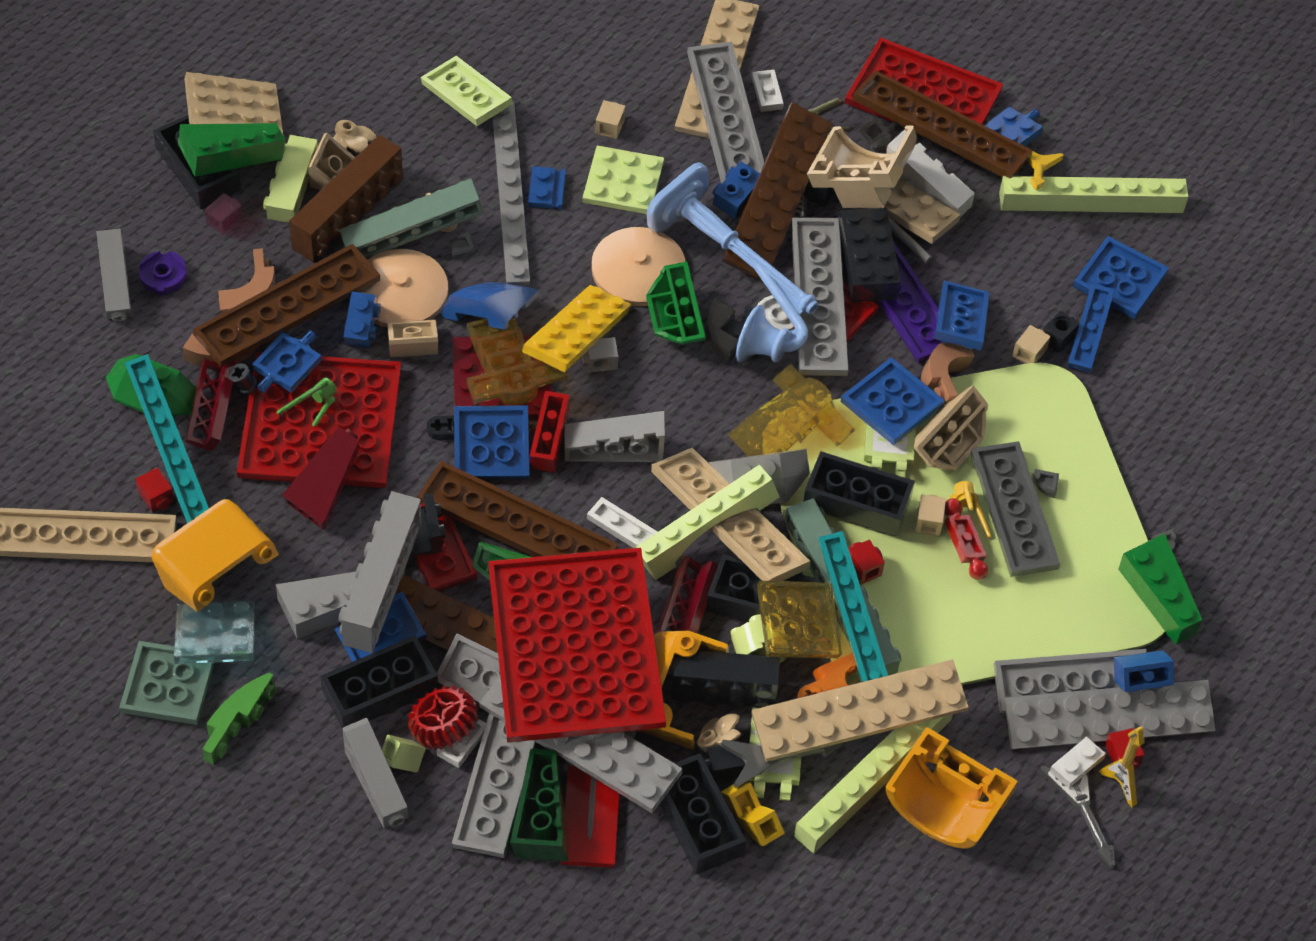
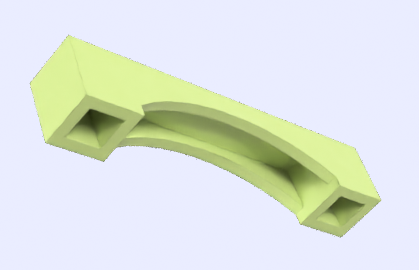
(746, 493)

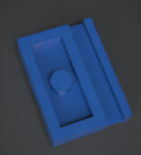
(546, 187)

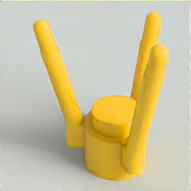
(965, 494)

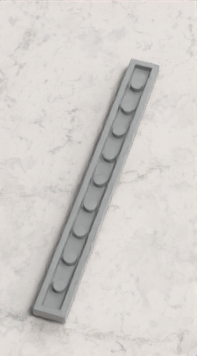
(511, 198)

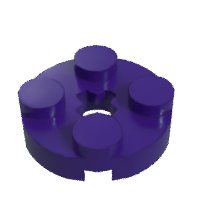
(164, 283)

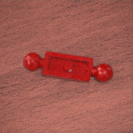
(965, 539)

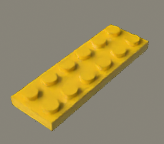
(576, 328)

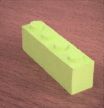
(291, 179)

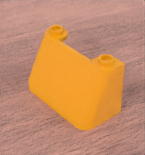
(208, 549)

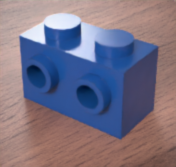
(736, 189)
(361, 320)
(1143, 671)

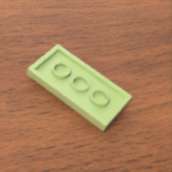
(466, 90)

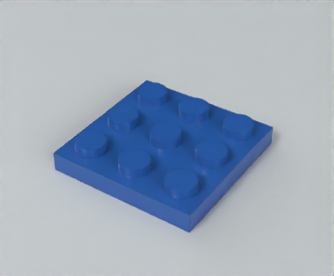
(1126, 271)
(892, 401)
(492, 441)

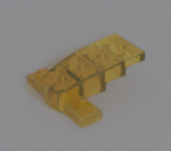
(507, 369)
(791, 417)

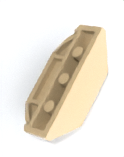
(953, 431)

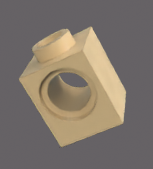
(610, 119)
(1031, 345)
(930, 515)

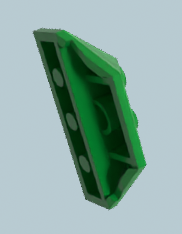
(675, 306)
(175, 386)

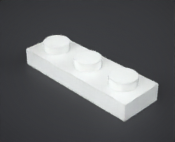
(619, 523)

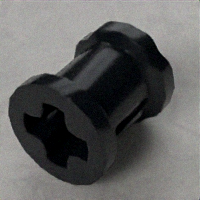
(241, 376)

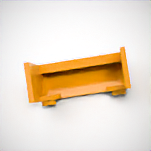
(685, 645)

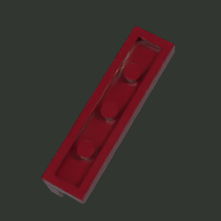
(218, 409)
(694, 606)

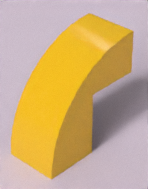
(756, 820)

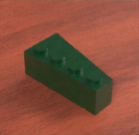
(540, 815)

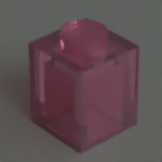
(223, 213)

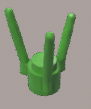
(320, 392)

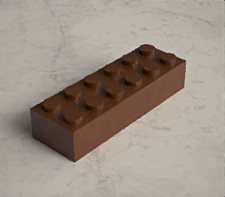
(346, 198)

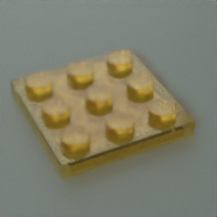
(799, 619)

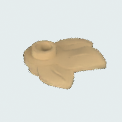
(353, 136)
(718, 730)

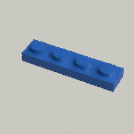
(1091, 328)

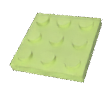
(622, 179)

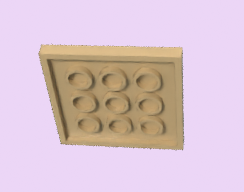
(230, 100)

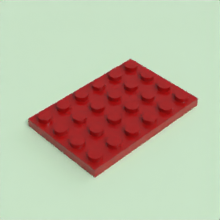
(941, 81)

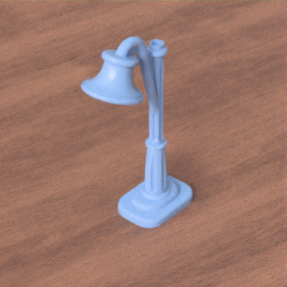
(758, 335)

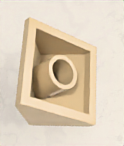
(327, 162)
(413, 338)

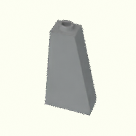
(114, 274)
(374, 773)

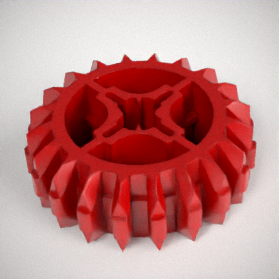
(443, 717)

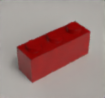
(549, 431)

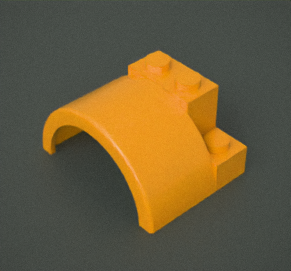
(949, 800)

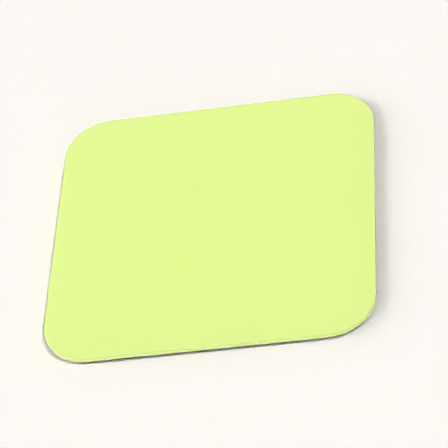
(926, 591)

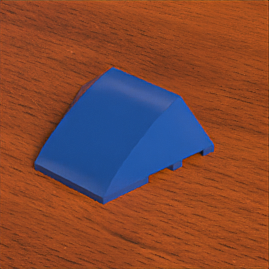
(489, 300)

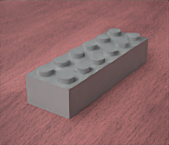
(380, 572)

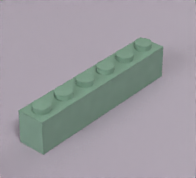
(414, 219)

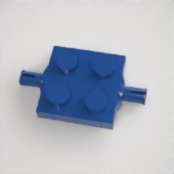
(1016, 125)
(287, 362)

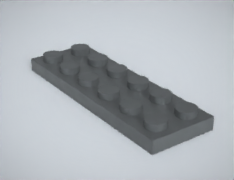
(1015, 509)

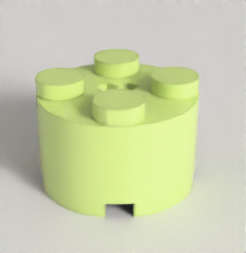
(749, 638)

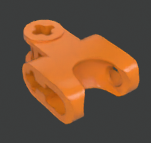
(830, 676)

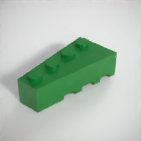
(229, 146)
(1162, 588)

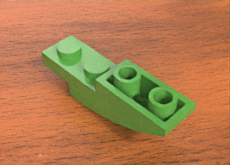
(238, 709)

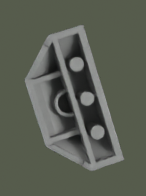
(785, 468)

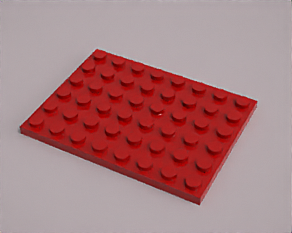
(575, 645)

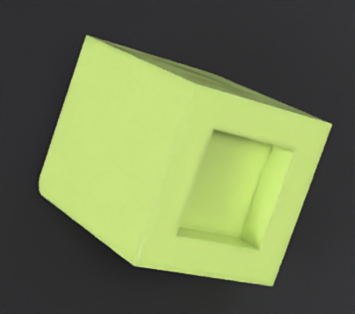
(403, 753)

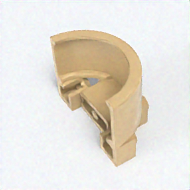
(857, 174)

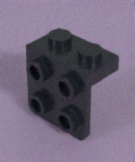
(430, 532)

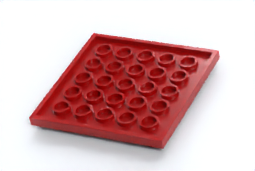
(283, 444)

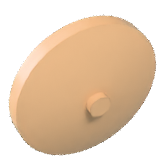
(631, 261)
(409, 286)

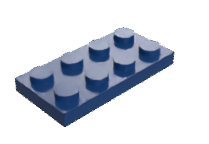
(962, 315)

